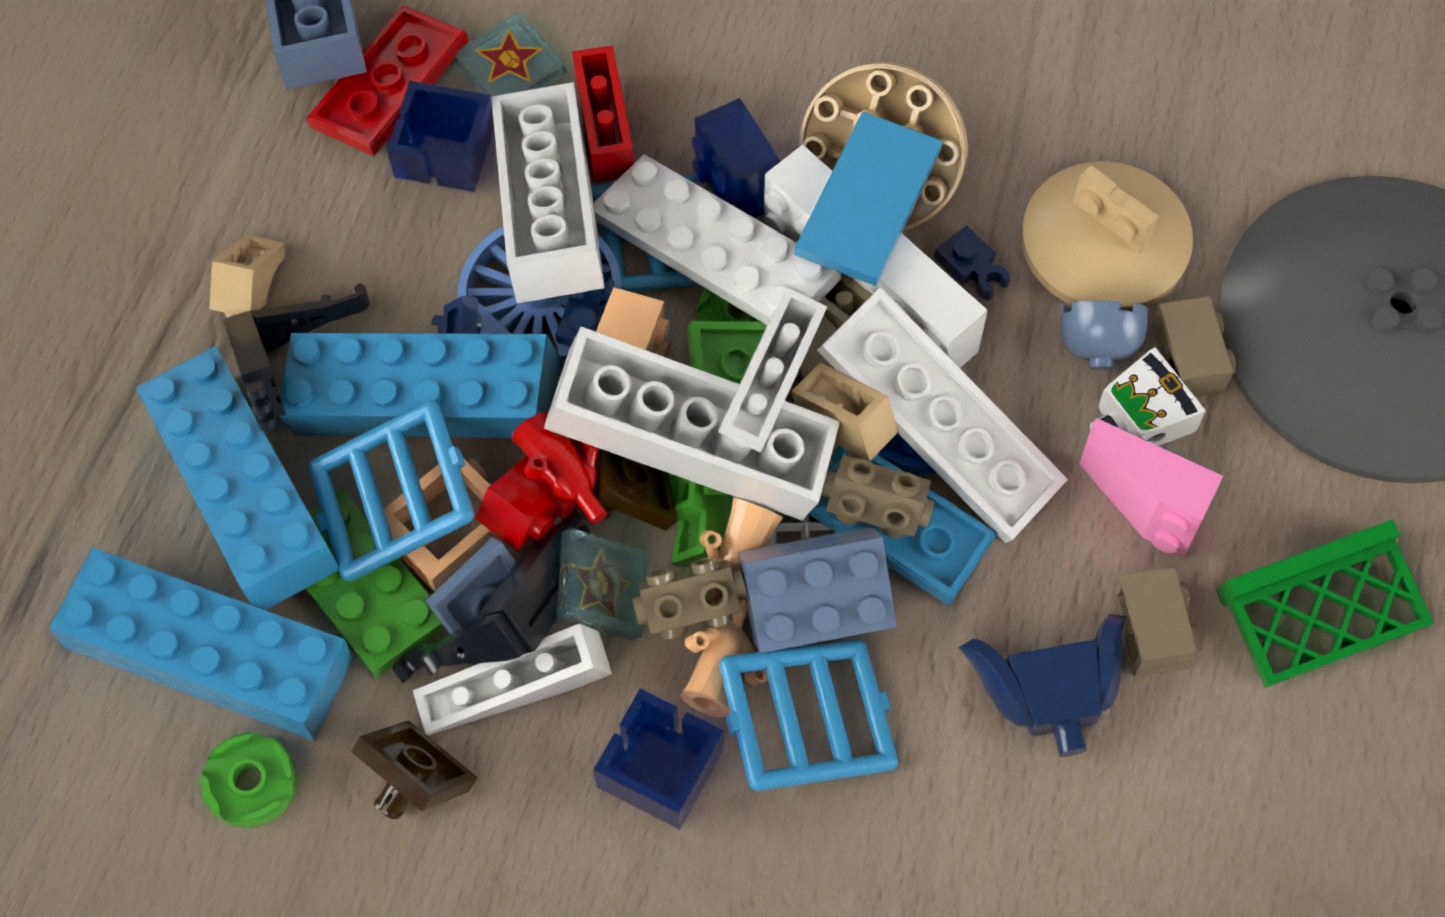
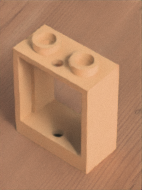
(422, 561)

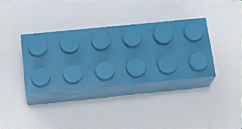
(365, 379)
(237, 480)
(202, 643)

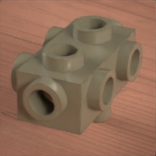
(877, 496)
(677, 599)

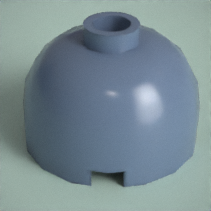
(1103, 331)

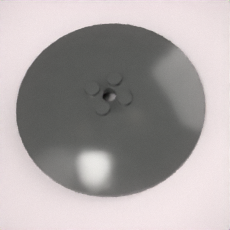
(1318, 329)

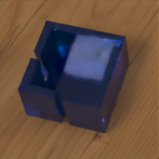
(446, 133)
(733, 156)
(660, 767)

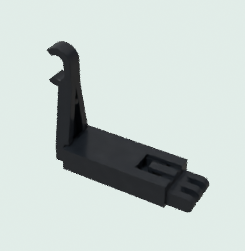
(267, 329)
(513, 617)

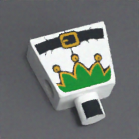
(1151, 402)

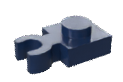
(971, 258)
(583, 313)
(459, 317)

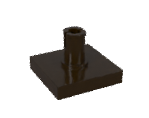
(634, 490)
(413, 769)

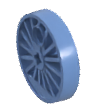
(505, 307)

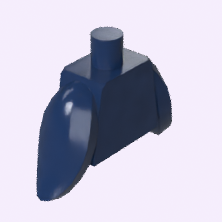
(1054, 686)

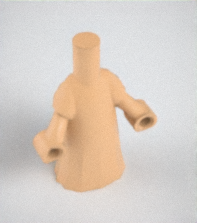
(746, 529)
(706, 688)

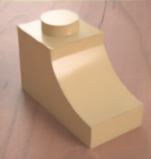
(244, 274)
(863, 411)

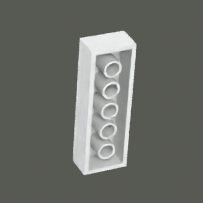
(546, 194)
(910, 277)
(671, 421)

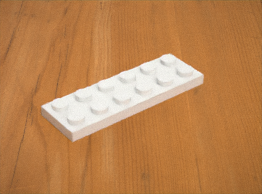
(708, 239)
(945, 415)

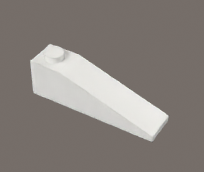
(772, 369)
(556, 666)

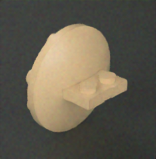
(901, 97)
(1107, 235)

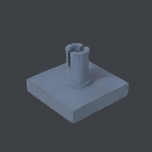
(471, 586)

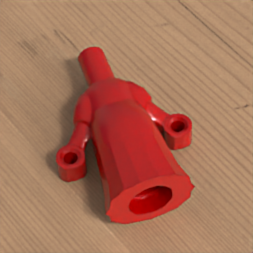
(559, 464)

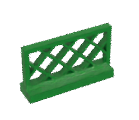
(1317, 564)

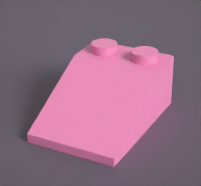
(1150, 485)

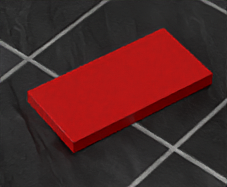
(366, 105)

